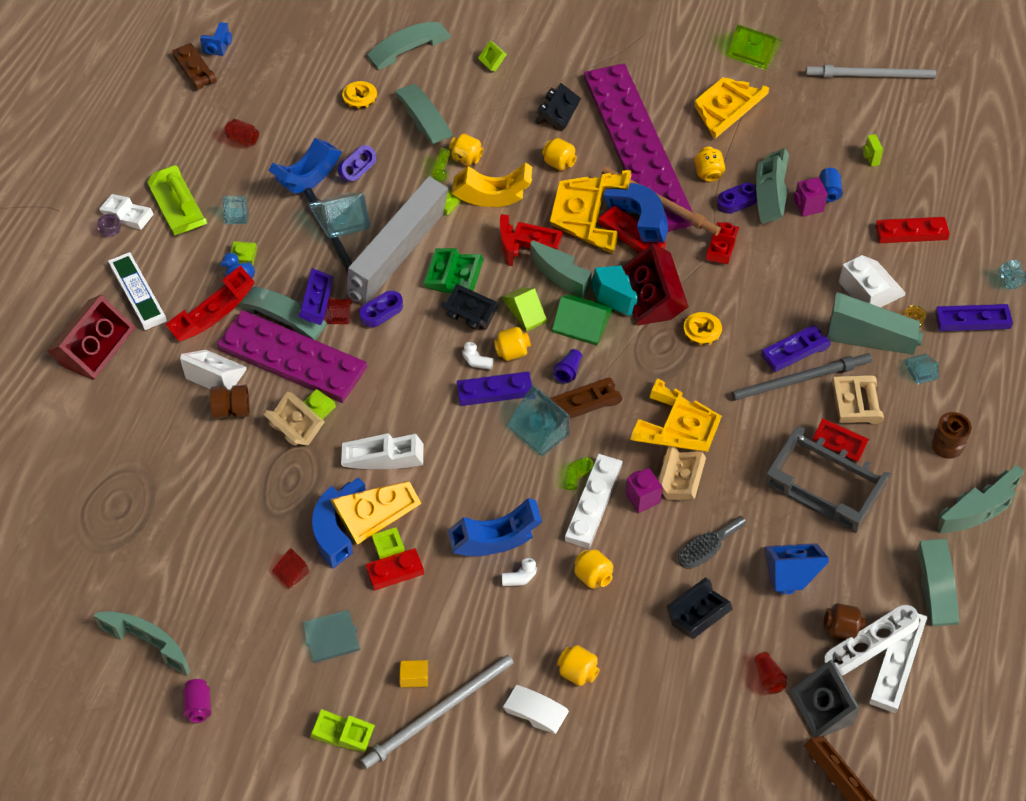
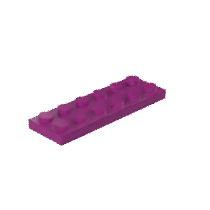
(292, 356)

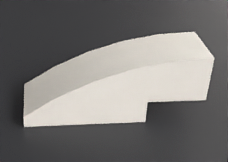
(383, 452)

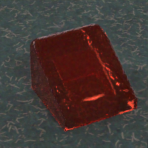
(338, 311)
(291, 569)

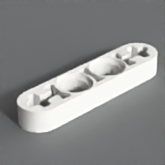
(874, 643)

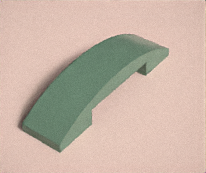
(406, 39)
(280, 308)
(119, 624)

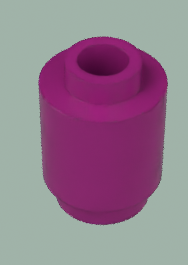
(196, 700)

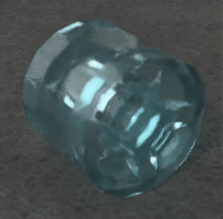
(1013, 274)

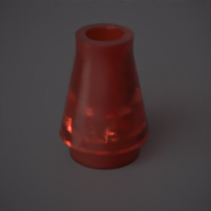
(770, 674)

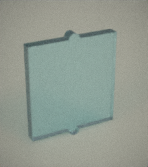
(331, 636)

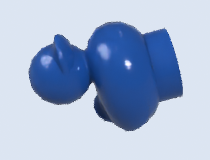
(231, 262)

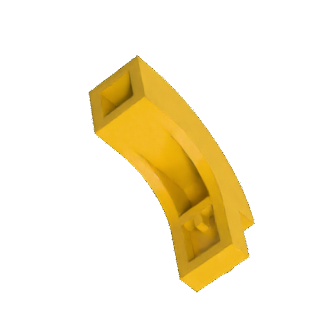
(492, 191)

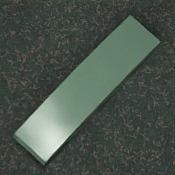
(424, 113)

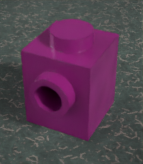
(810, 196)
(643, 490)

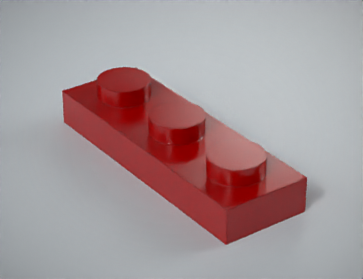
(626, 228)
(912, 230)

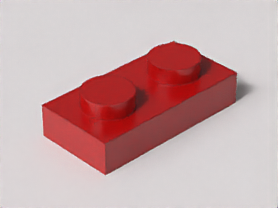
(527, 232)
(840, 438)
(394, 569)

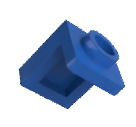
(218, 43)

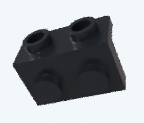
(558, 107)
(470, 306)
(698, 609)

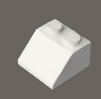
(869, 282)

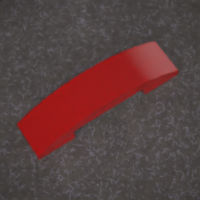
(213, 308)

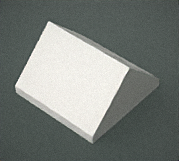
(211, 369)

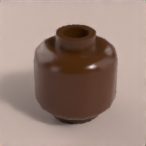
(843, 621)

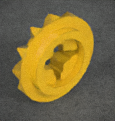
(363, 88)
(701, 320)

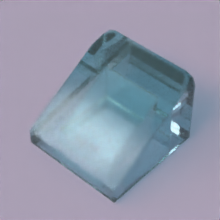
(235, 209)
(922, 368)

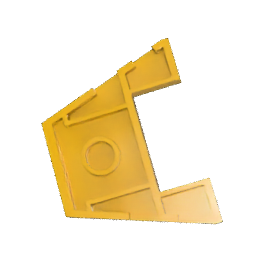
(579, 205)
(687, 426)

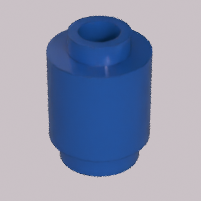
(832, 183)

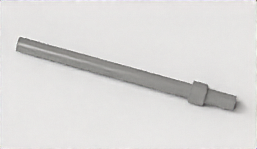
(829, 71)

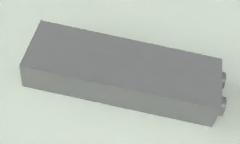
(396, 241)

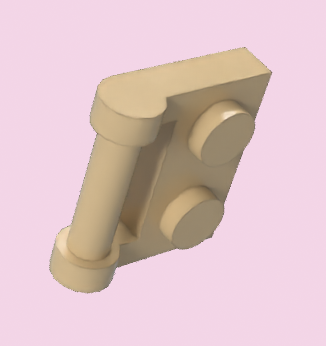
(850, 402)

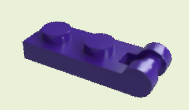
(795, 348)

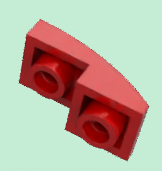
(508, 240)
(722, 244)

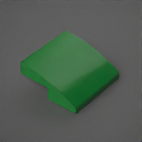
(451, 268)

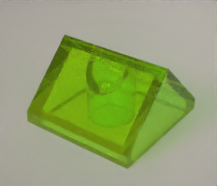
(753, 47)

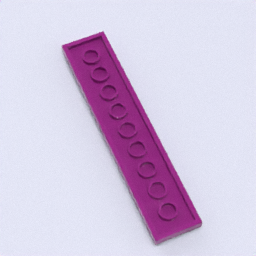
(635, 136)

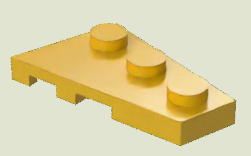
(374, 509)

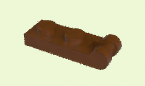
(193, 66)
(588, 397)

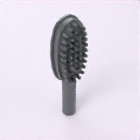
(707, 545)

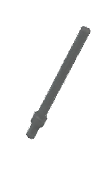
(846, 364)

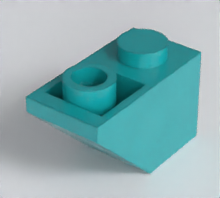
(614, 288)

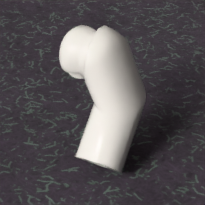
(474, 359)

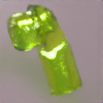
(439, 172)
(576, 470)

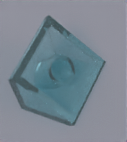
(341, 214)
(540, 421)

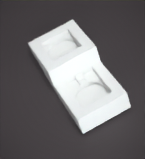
(128, 213)
(536, 708)

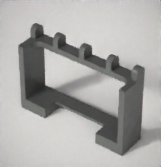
(842, 514)

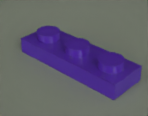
(316, 296)
(973, 317)
(493, 388)

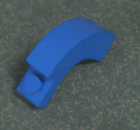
(310, 169)
(644, 201)
(495, 536)
(329, 539)

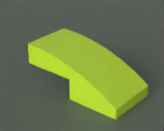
(342, 732)

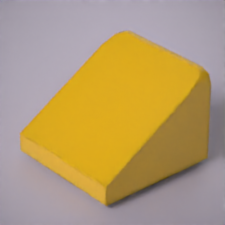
(414, 673)

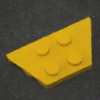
(726, 103)

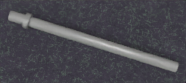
(381, 751)

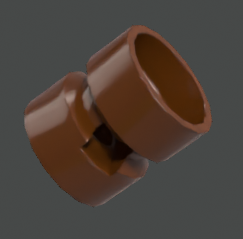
(229, 401)
(951, 435)

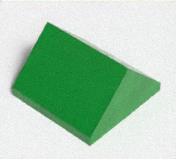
(581, 319)

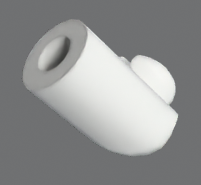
(522, 576)

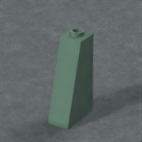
(872, 326)

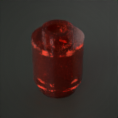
(241, 132)

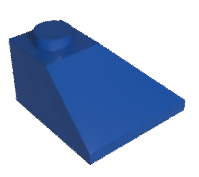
(794, 565)

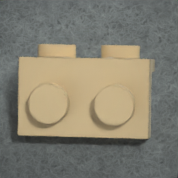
(294, 420)
(681, 474)

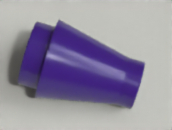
(567, 367)

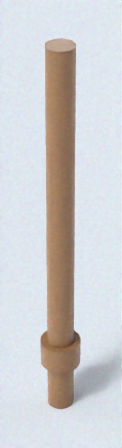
(697, 220)

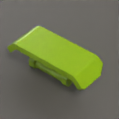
(175, 200)

